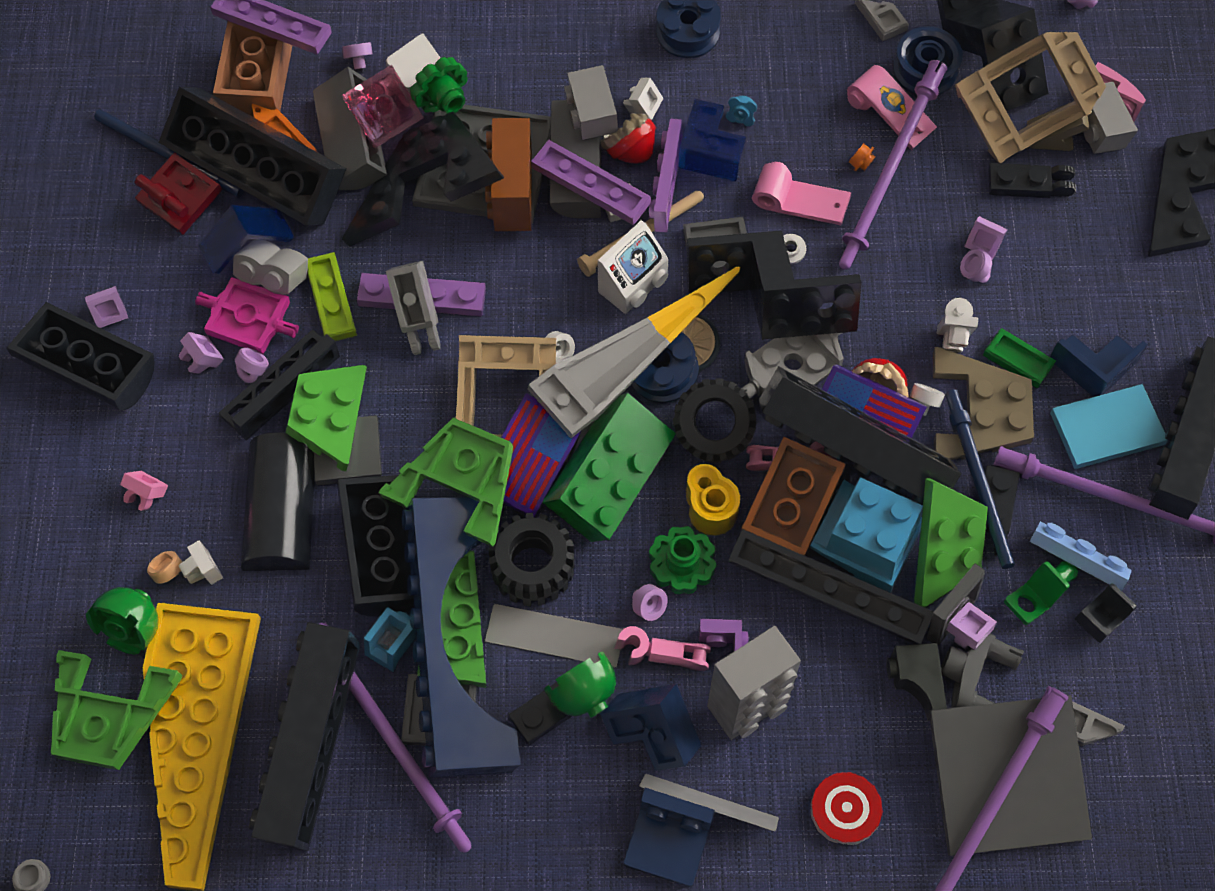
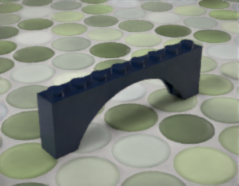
(457, 731)

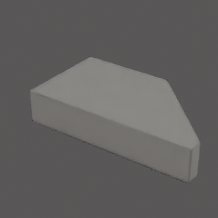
(883, 18)
(1093, 726)

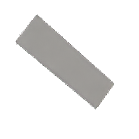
(552, 634)
(718, 804)

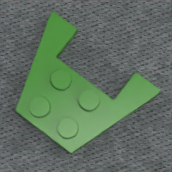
(467, 463)
(100, 726)

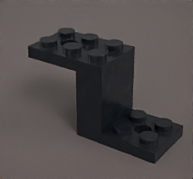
(992, 31)
(781, 303)

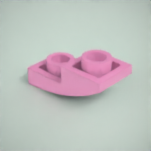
(1129, 93)

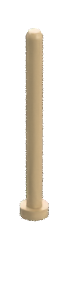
(589, 263)

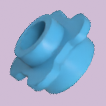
(743, 104)

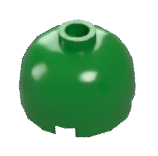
(125, 618)
(584, 688)

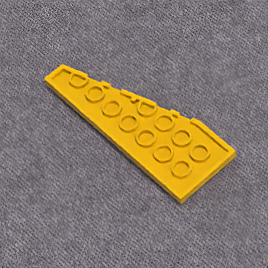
(196, 729)

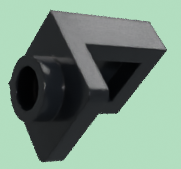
(1105, 613)

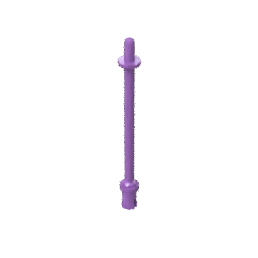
(926, 91)
(1031, 467)
(1039, 724)
(446, 819)

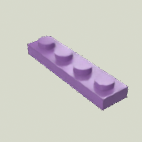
(274, 22)
(667, 166)
(591, 182)
(447, 295)

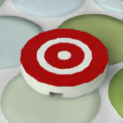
(846, 808)

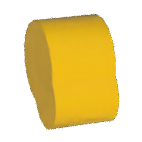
(712, 500)

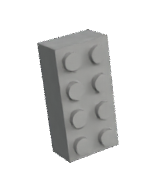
(753, 683)

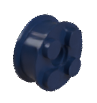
(685, 39)
(921, 47)
(669, 382)

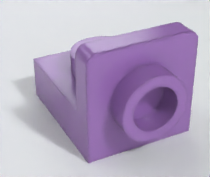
(720, 632)

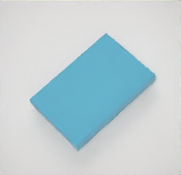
(1108, 426)

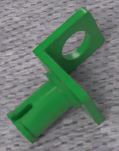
(1042, 590)

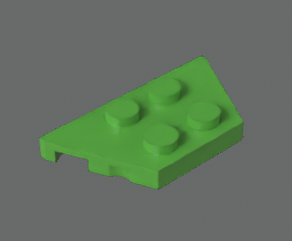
(327, 411)
(949, 541)

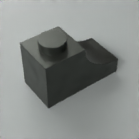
(918, 672)

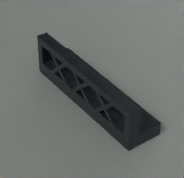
(282, 388)

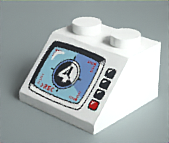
(632, 268)

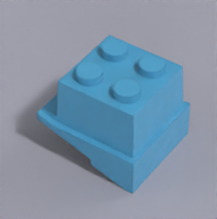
(869, 532)

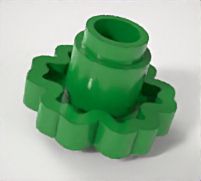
(440, 86)
(682, 560)

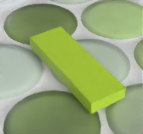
(330, 297)

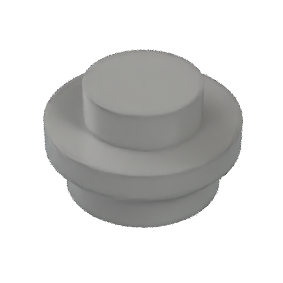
(31, 876)

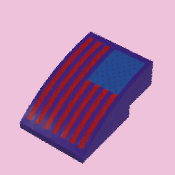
(875, 400)
(536, 456)

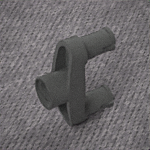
(967, 667)

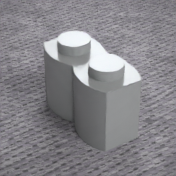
(270, 266)

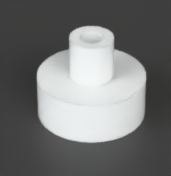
(564, 345)
(927, 396)

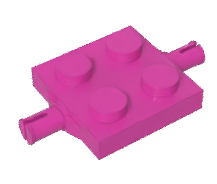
(246, 315)

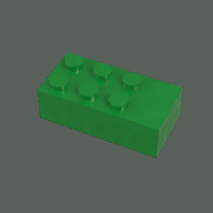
(609, 468)

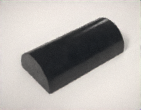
(84, 356)
(278, 504)
(374, 546)

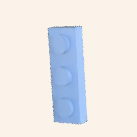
(1081, 554)

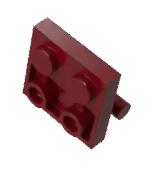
(177, 193)

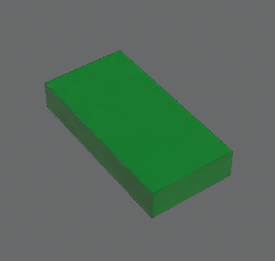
(1019, 357)

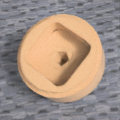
(164, 567)

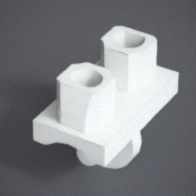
(957, 325)

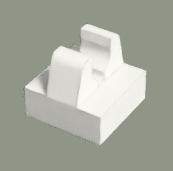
(644, 98)
(200, 565)

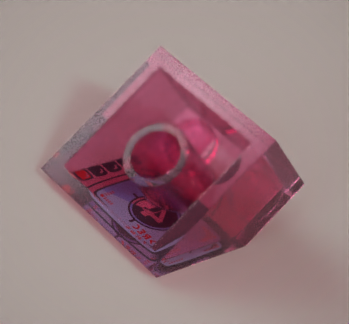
(382, 106)

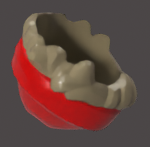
(633, 142)

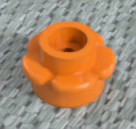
(862, 158)

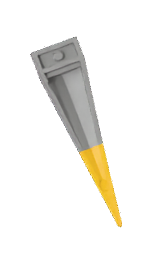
(590, 381)

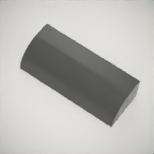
(562, 133)
(342, 135)

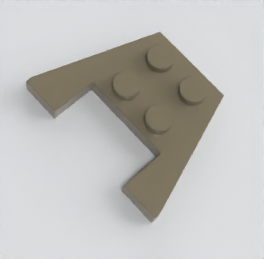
(996, 402)

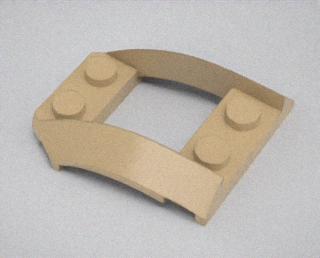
(992, 118)
(497, 353)

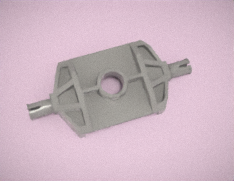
(814, 352)

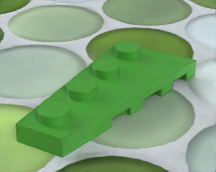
(462, 624)

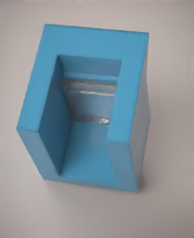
(389, 638)

